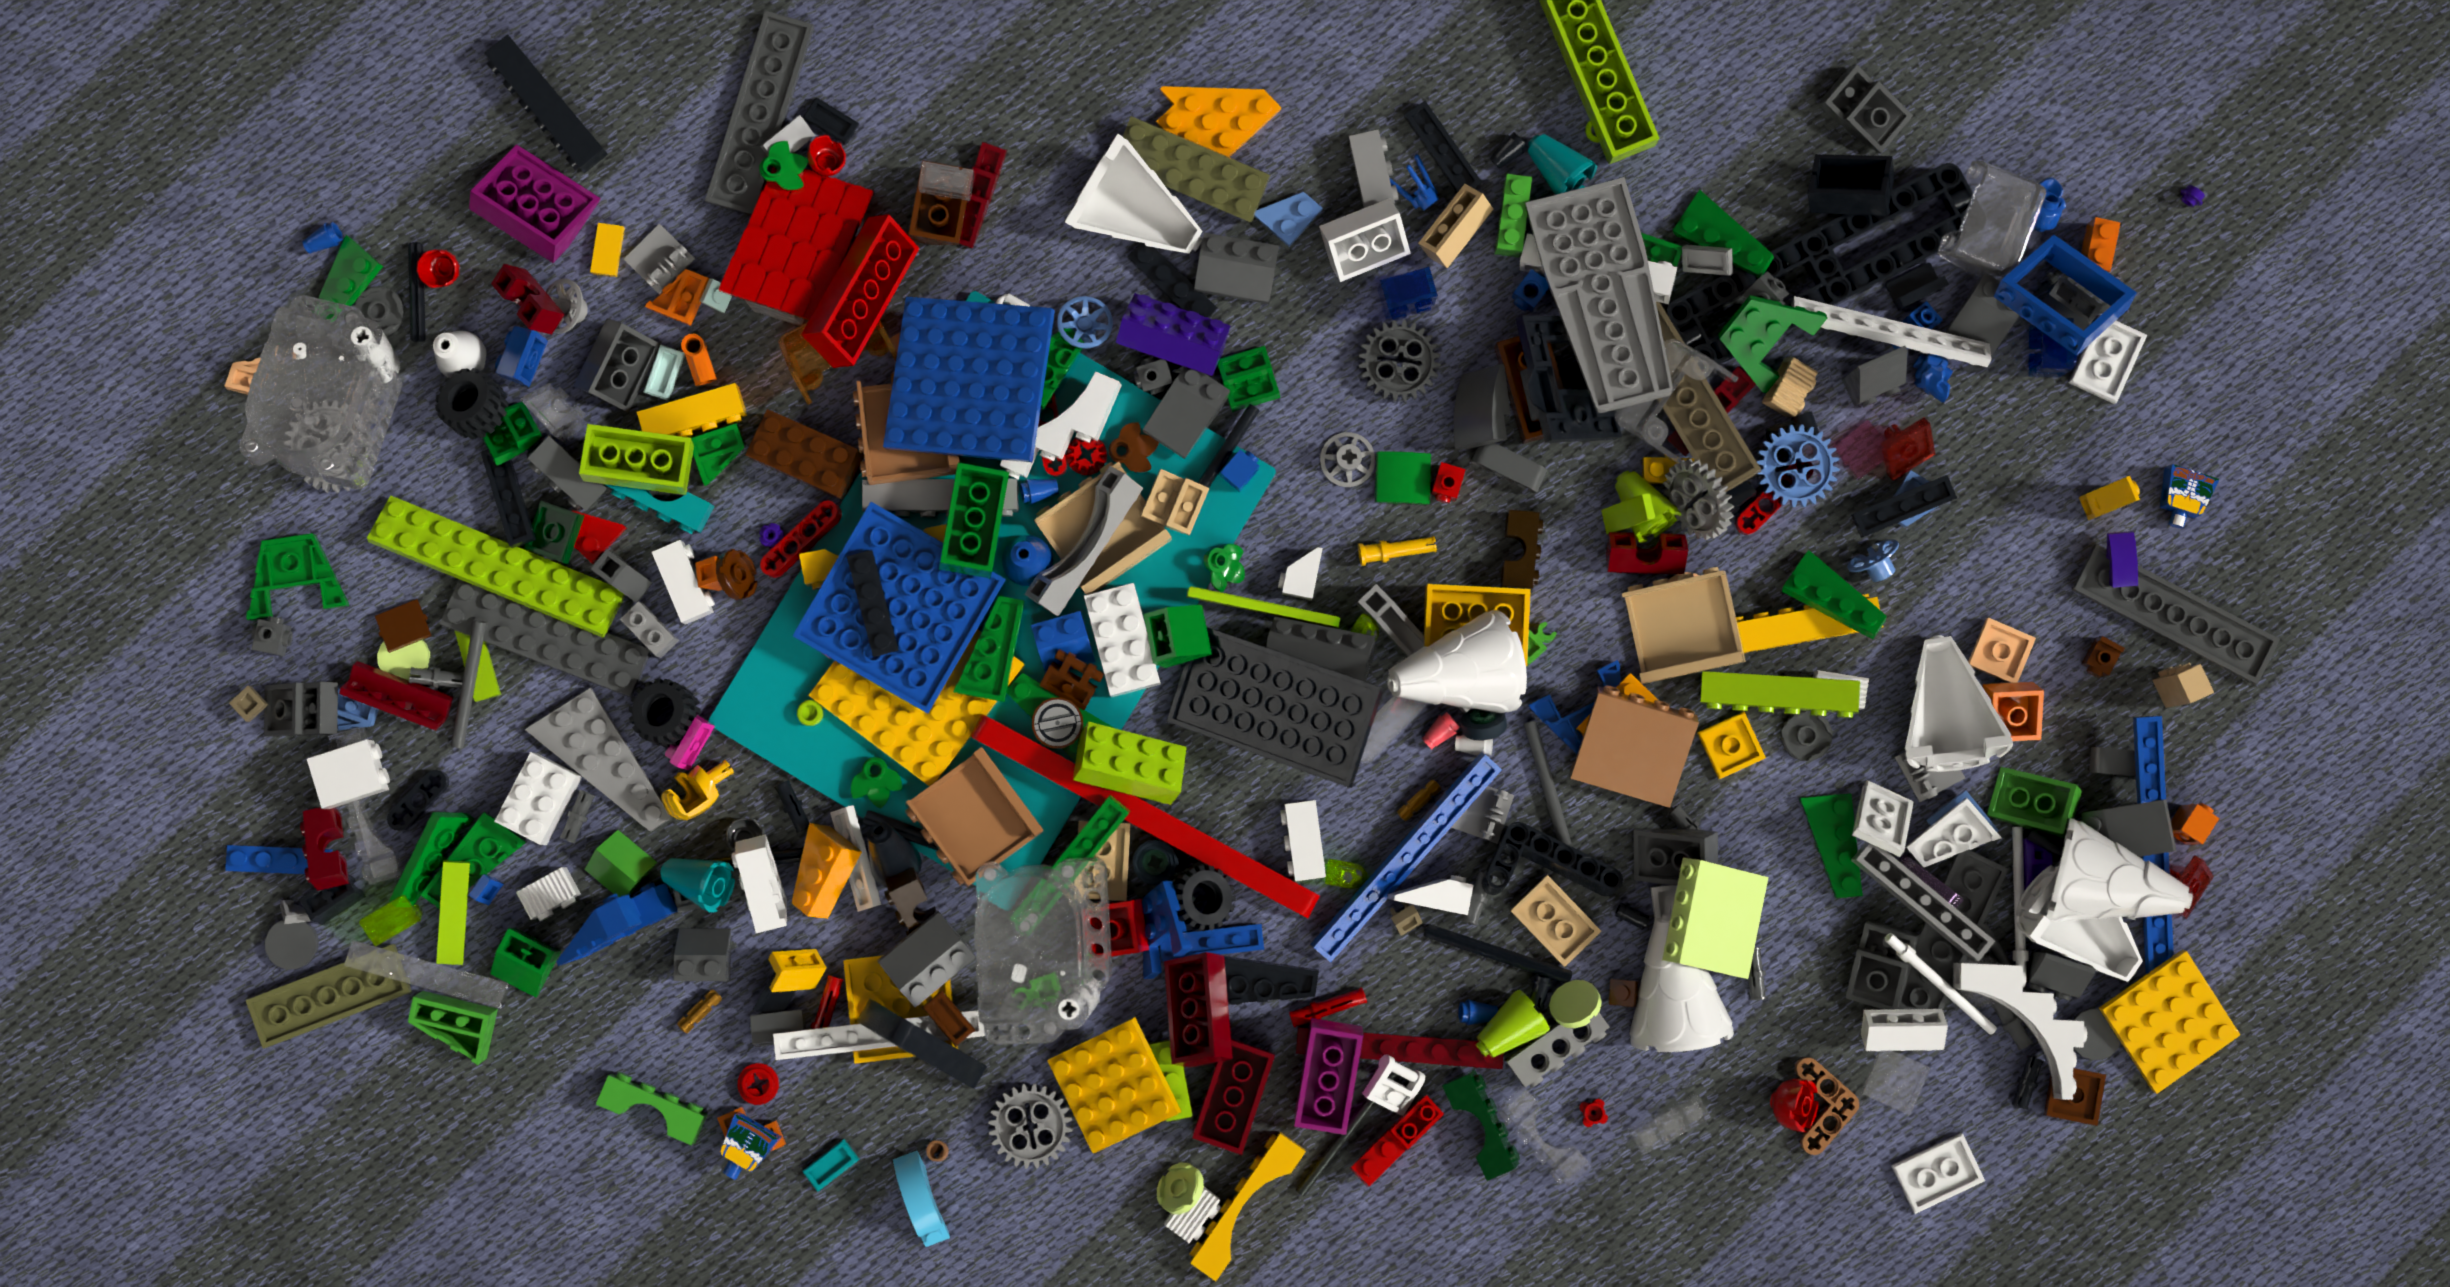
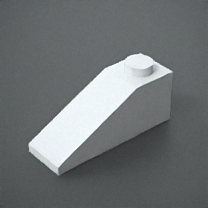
(1441, 894)

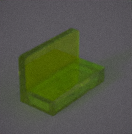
(390, 919)

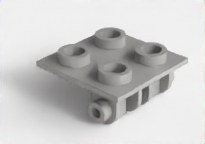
(659, 258)
(1927, 783)
(1486, 815)

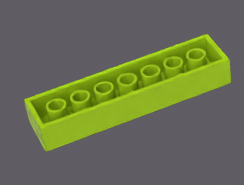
(1601, 77)

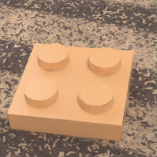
(2001, 651)

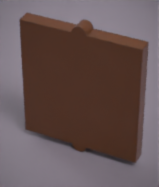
(403, 625)

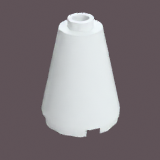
(459, 351)

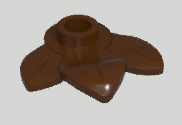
(1137, 448)

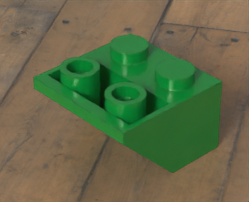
(1177, 635)
(524, 961)

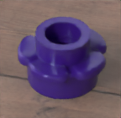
(2192, 196)
(766, 530)

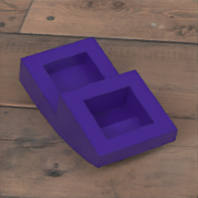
(2123, 559)

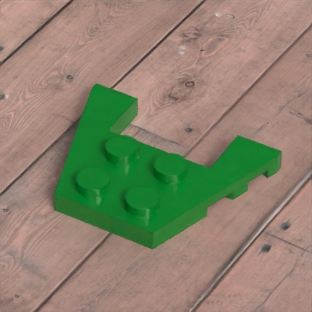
(1757, 329)
(292, 564)

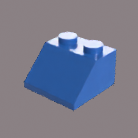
(521, 355)
(1063, 633)

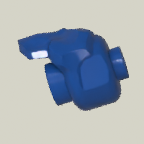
(2051, 207)
(1933, 375)

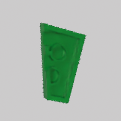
(1059, 362)

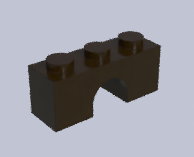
(1525, 528)
(906, 893)

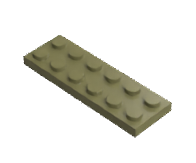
(1198, 170)
(320, 1001)

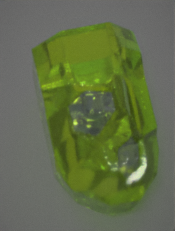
(1366, 625)
(1345, 874)

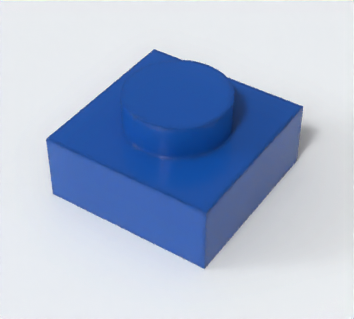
(485, 889)

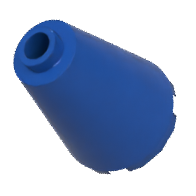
(1025, 570)

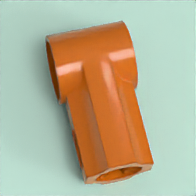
(698, 362)

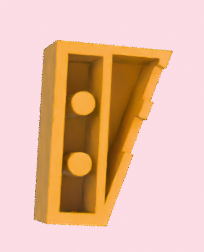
(823, 870)

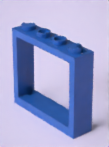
(2083, 272)

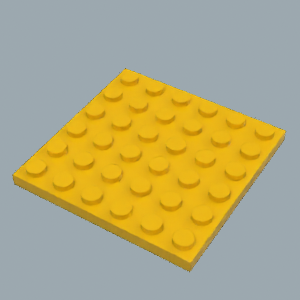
(910, 736)

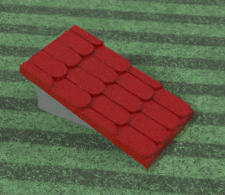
(795, 245)

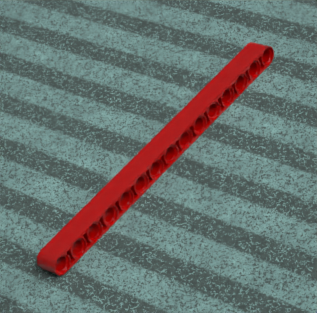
(1149, 818)

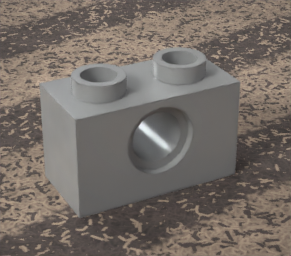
(649, 629)

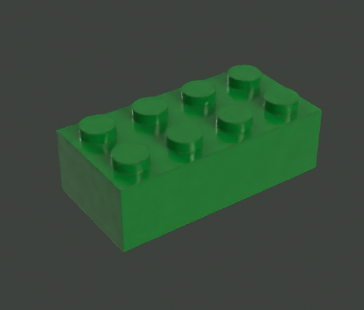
(973, 520)

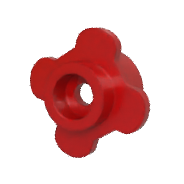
(1599, 1117)

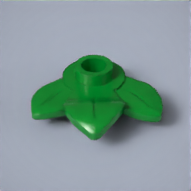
(787, 166)
(1224, 566)
(875, 786)

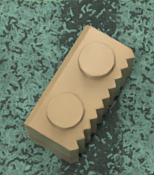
(1791, 388)

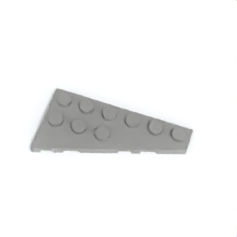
(593, 746)

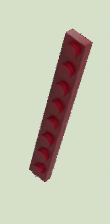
(1418, 1050)

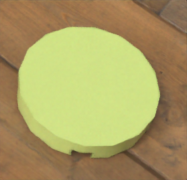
(401, 660)
(1575, 1003)
(1180, 1188)

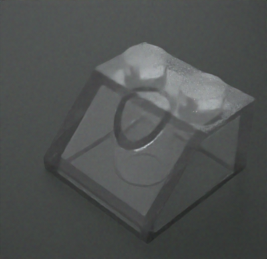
(556, 412)

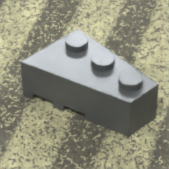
(563, 472)

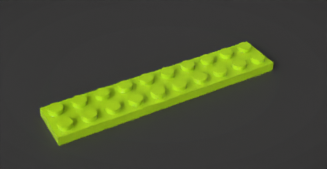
(496, 566)

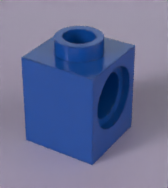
(1534, 281)
(1240, 469)

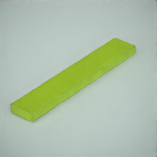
(1263, 607)

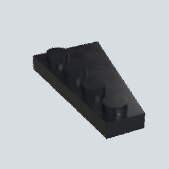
(1266, 981)

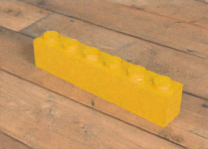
(1790, 628)

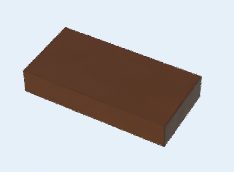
(948, 1018)

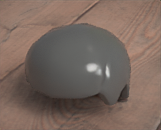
(741, 830)

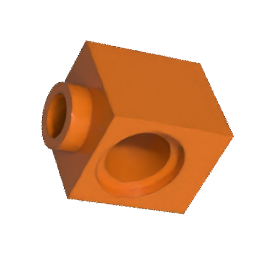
(707, 574)

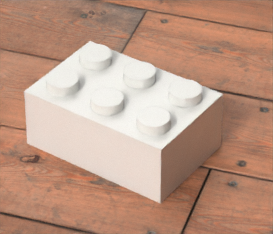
(1365, 239)
(538, 798)

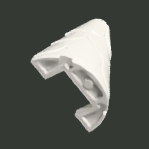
(1133, 203)
(1467, 668)
(1951, 713)
(2110, 881)
(2092, 941)
(1676, 1003)

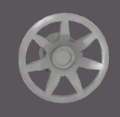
(573, 307)
(1347, 459)

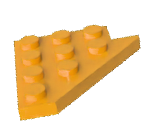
(1217, 116)

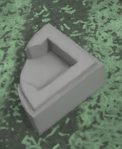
(293, 913)

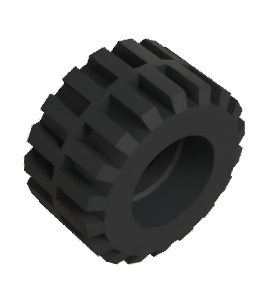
(457, 395)
(648, 702)
(1217, 892)

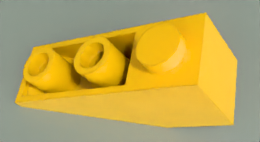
(2110, 497)

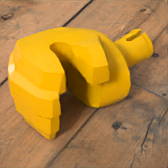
(699, 790)

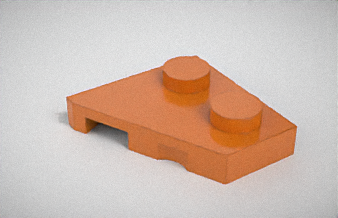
(680, 297)

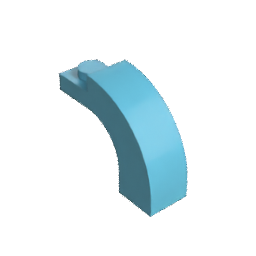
(919, 1199)

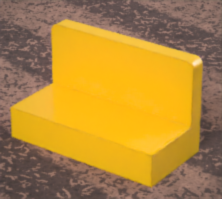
(796, 970)

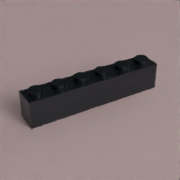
(545, 103)

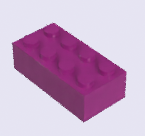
(1328, 1076)

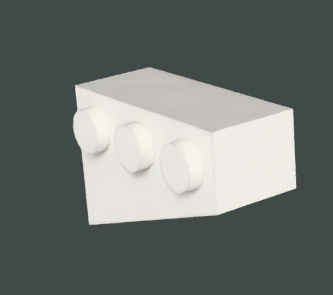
(761, 883)

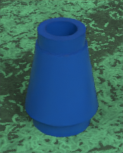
(323, 238)
(1038, 489)
(1475, 1012)

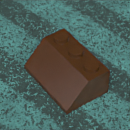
(937, 218)

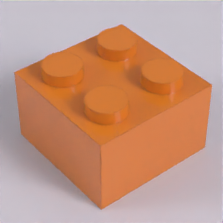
(2019, 708)

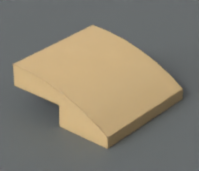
(1174, 502)

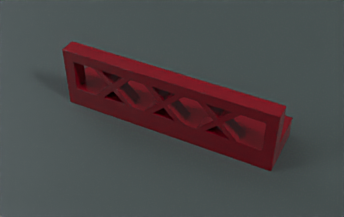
(397, 694)

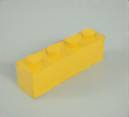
(695, 412)

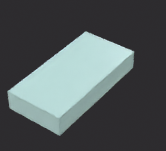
(664, 372)

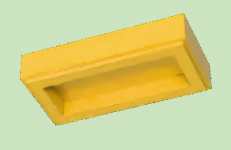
(607, 249)

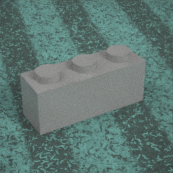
(1371, 168)

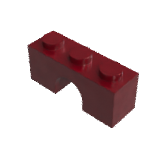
(537, 307)
(1665, 558)
(319, 829)

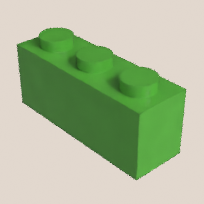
(1513, 215)

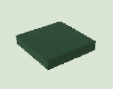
(555, 532)

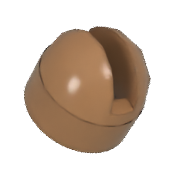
(934, 1147)

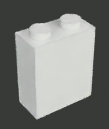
(348, 774)

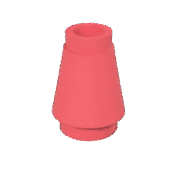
(1441, 730)

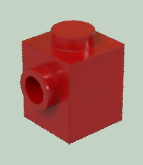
(1447, 482)

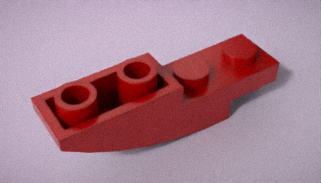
(1396, 1140)

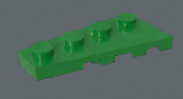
(1711, 226)
(1830, 594)

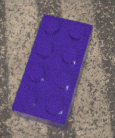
(1173, 334)

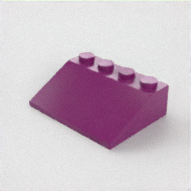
(533, 203)

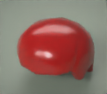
(826, 156)
(432, 265)

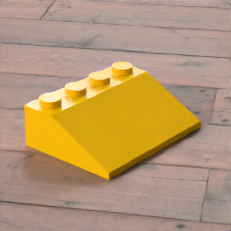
(1456, 605)

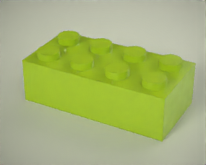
(636, 459)
(1129, 763)

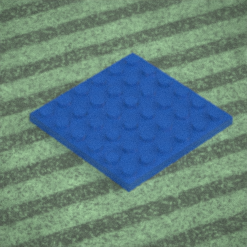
(969, 379)
(928, 607)

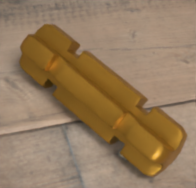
(1419, 800)
(699, 1011)

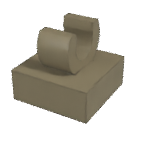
(248, 703)
(1406, 919)

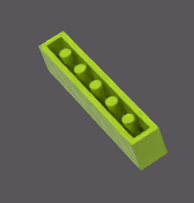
(1780, 692)

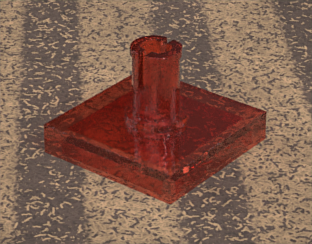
(1907, 447)
(2196, 877)

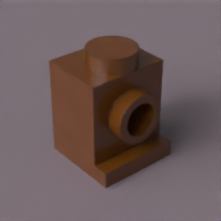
(2092, 659)

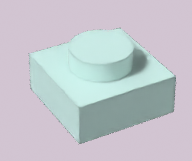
(714, 298)

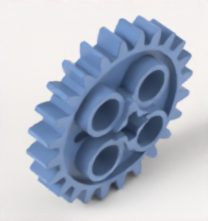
(1800, 488)

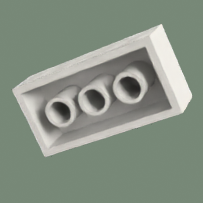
(1122, 640)

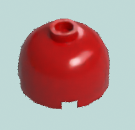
(1795, 1104)

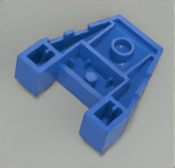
(619, 919)

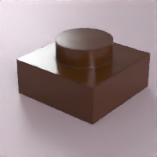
(1623, 992)

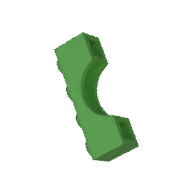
(682, 1120)

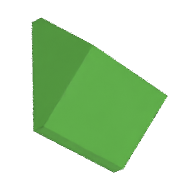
(620, 864)

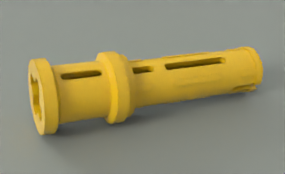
(1383, 551)

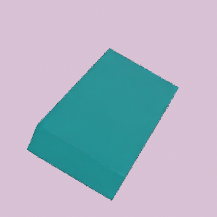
(831, 1165)

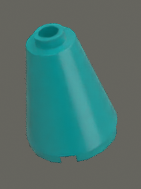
(1559, 164)
(701, 881)

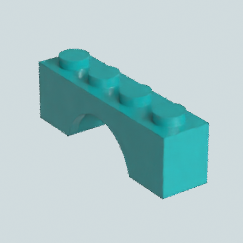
(688, 510)

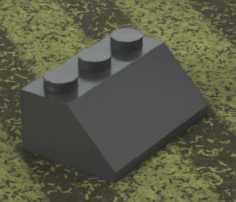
(1236, 268)
(617, 365)
(926, 958)

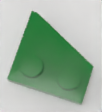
(716, 451)

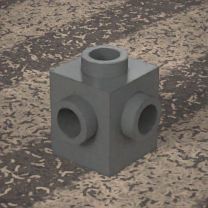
(1767, 288)
(1163, 378)
(271, 636)

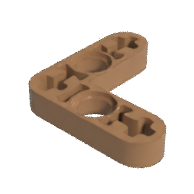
(1833, 1099)

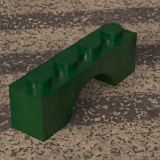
(1468, 1094)

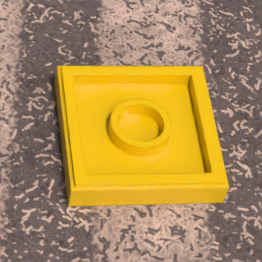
(1731, 745)

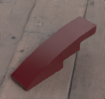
(985, 179)
(1729, 396)

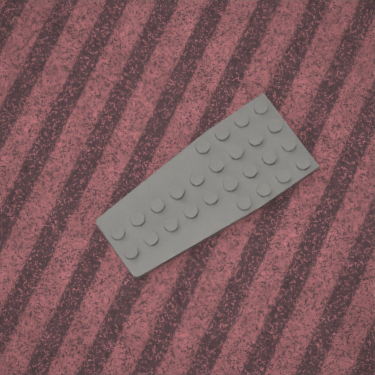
(1603, 292)

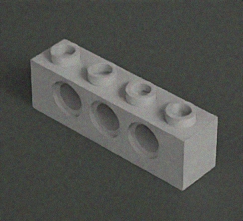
(1521, 1060)

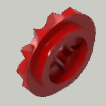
(1083, 466)
(747, 1077)

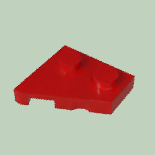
(596, 536)

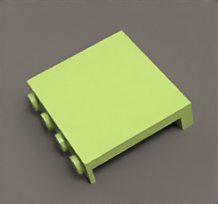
(1715, 918)

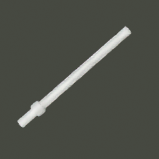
(1908, 954)
(2020, 954)

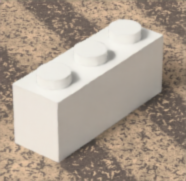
(681, 581)
(1303, 841)
(1904, 1029)

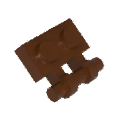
(1069, 685)

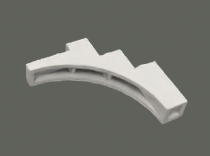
(1084, 417)
(2036, 1010)

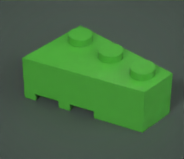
(455, 1022)

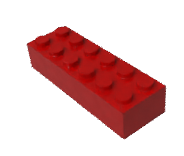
(860, 291)

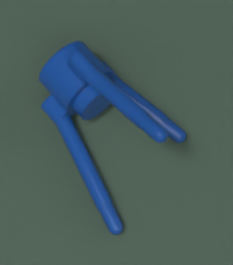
(1426, 193)

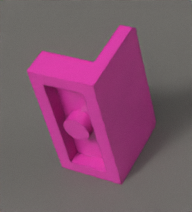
(692, 743)

